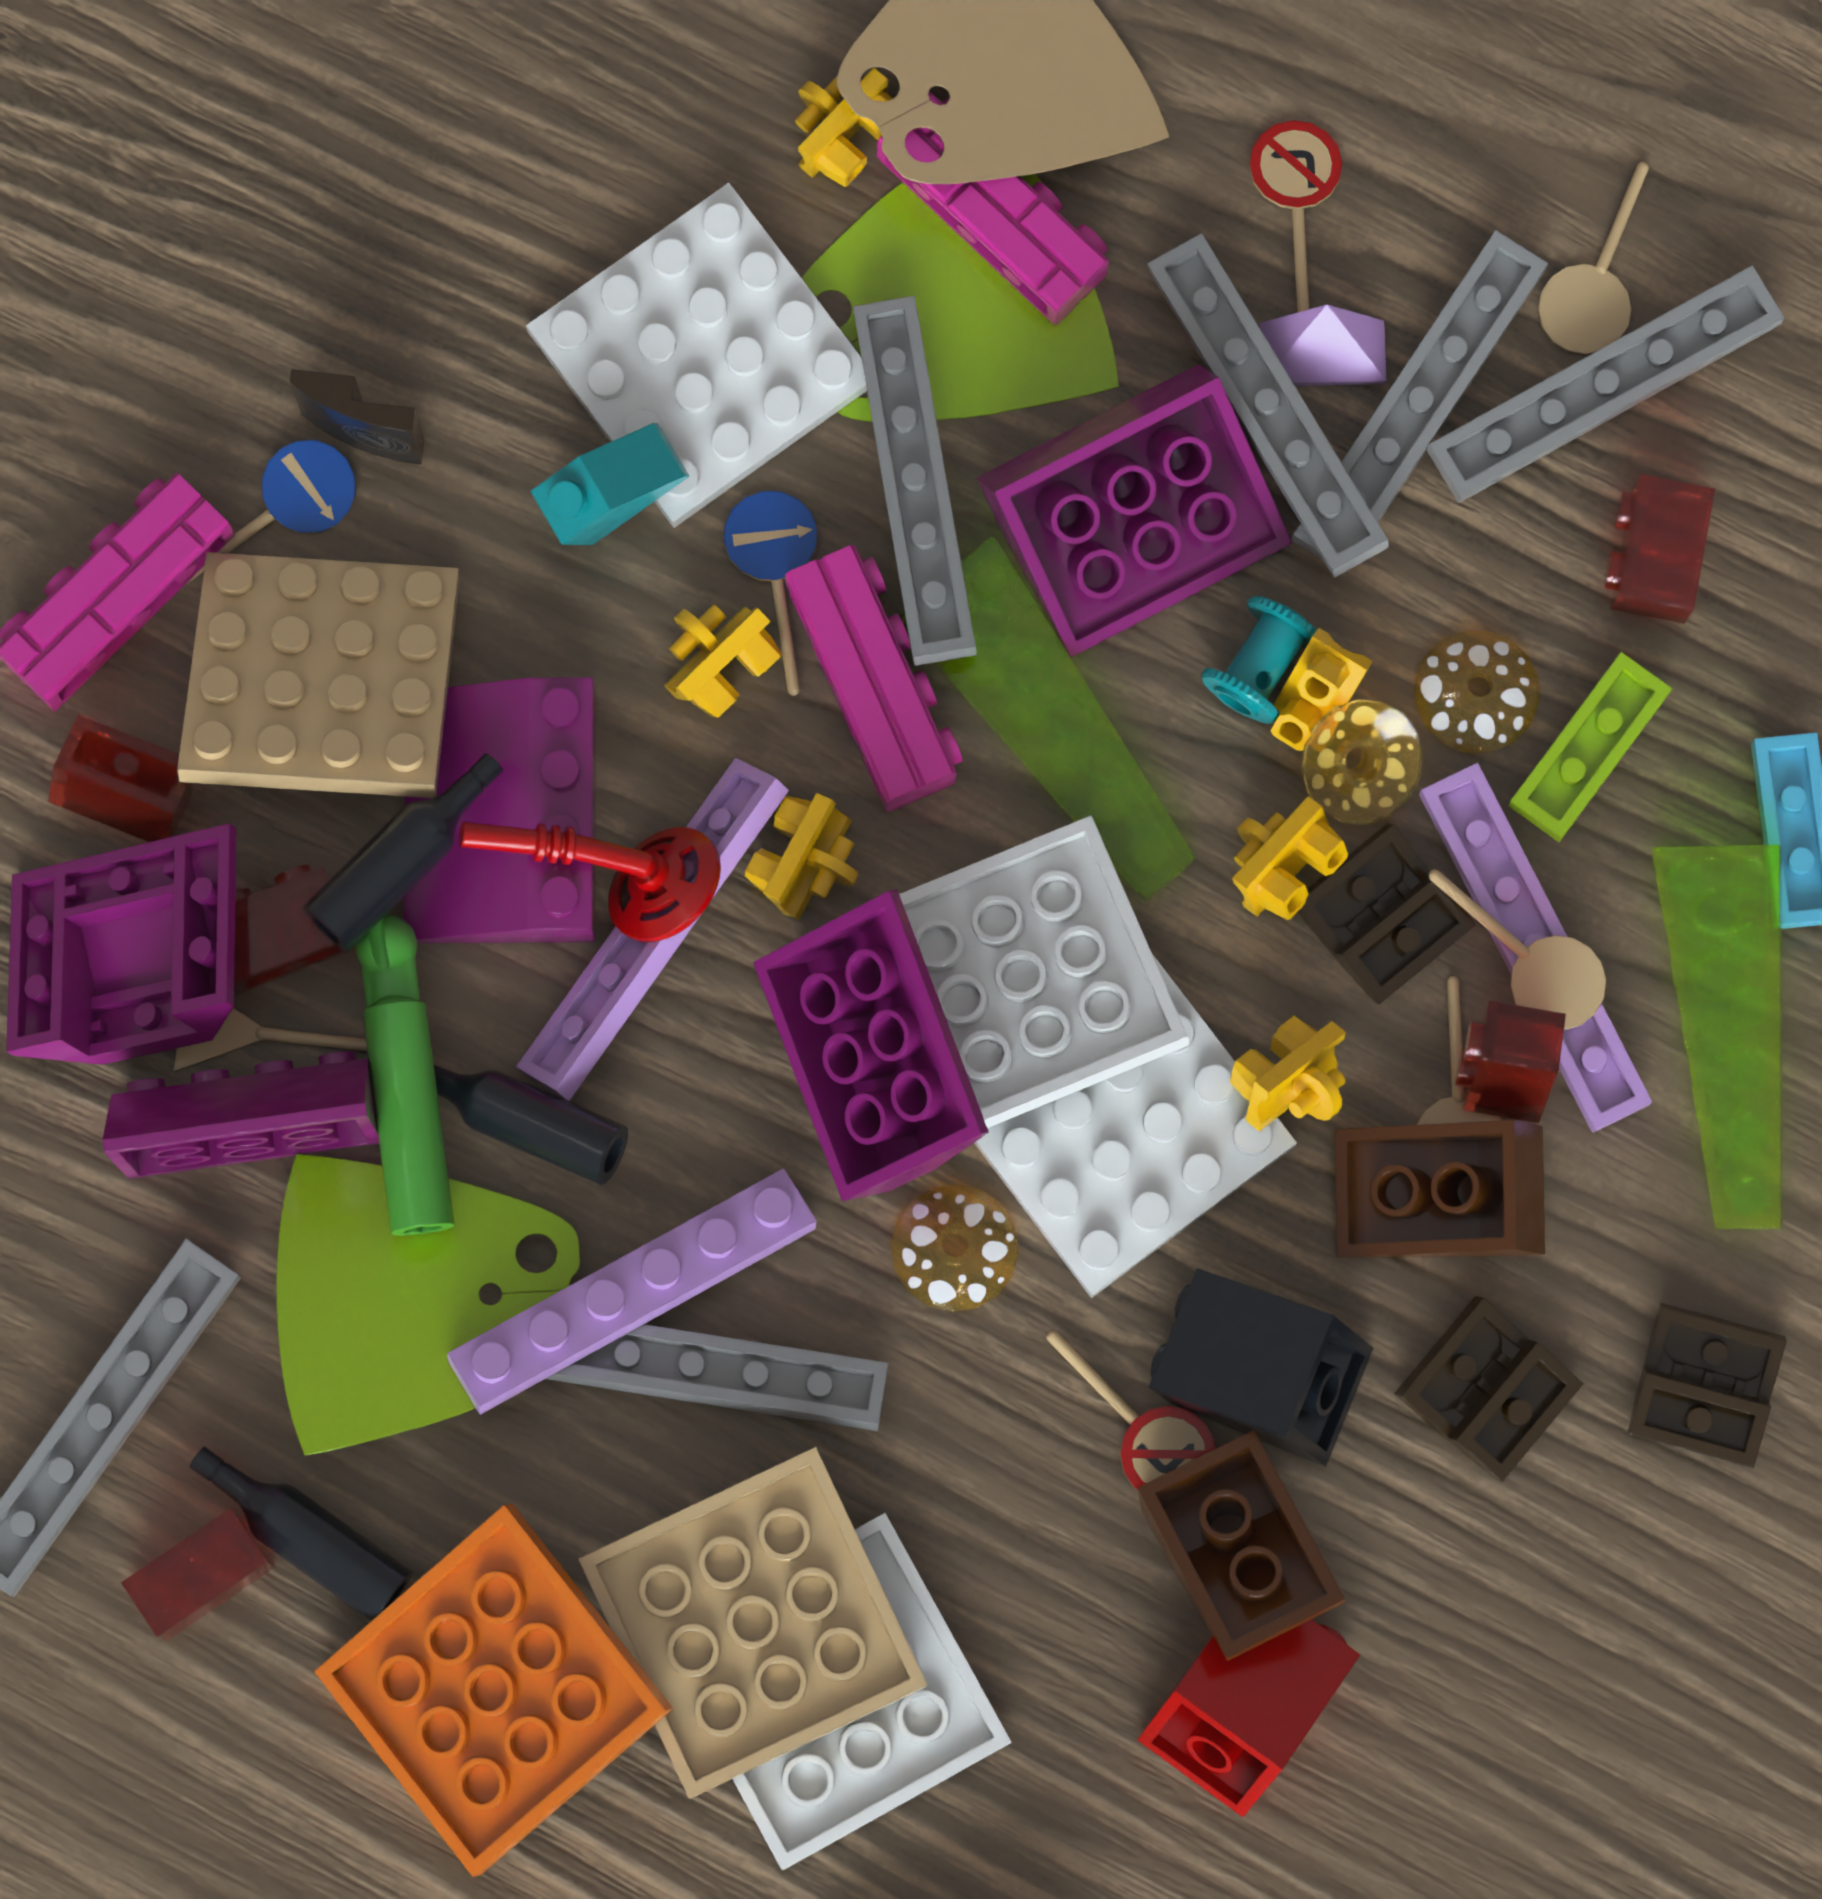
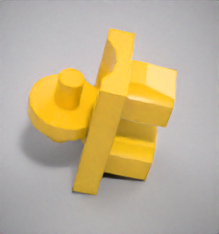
(829, 145)
(740, 638)
(1318, 683)
(1277, 854)
(811, 859)
(1300, 1082)

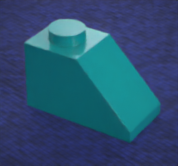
(609, 485)

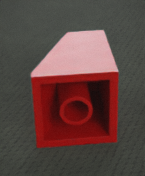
(1245, 1717)

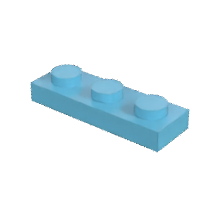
(1791, 816)

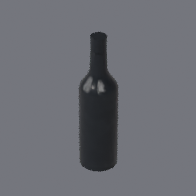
(395, 860)
(536, 1122)
(311, 1538)

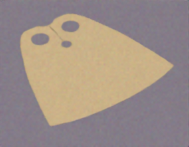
(1025, 84)

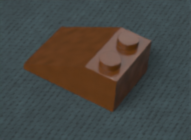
(1440, 1190)
(1239, 1545)

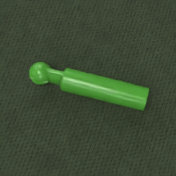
(403, 1082)

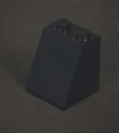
(1260, 1365)

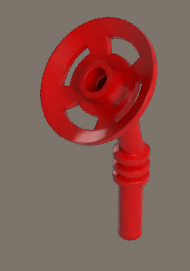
(648, 871)

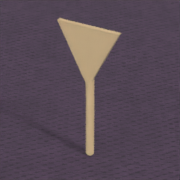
(241, 1031)

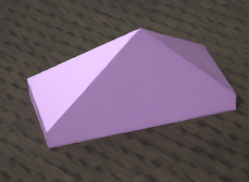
(1329, 347)

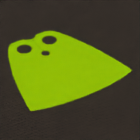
(978, 333)
(377, 1312)

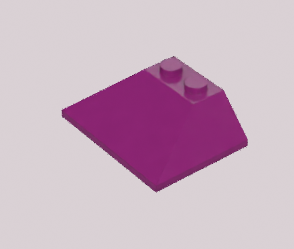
(124, 950)

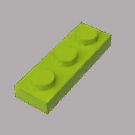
(1590, 747)

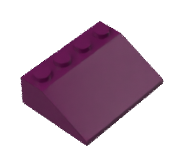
(1135, 509)
(547, 749)
(871, 1049)
(241, 1117)

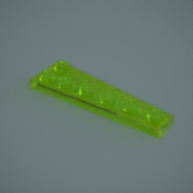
(1056, 726)
(1728, 979)

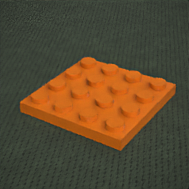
(493, 1690)

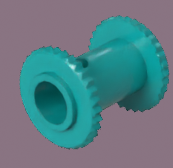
(1261, 660)

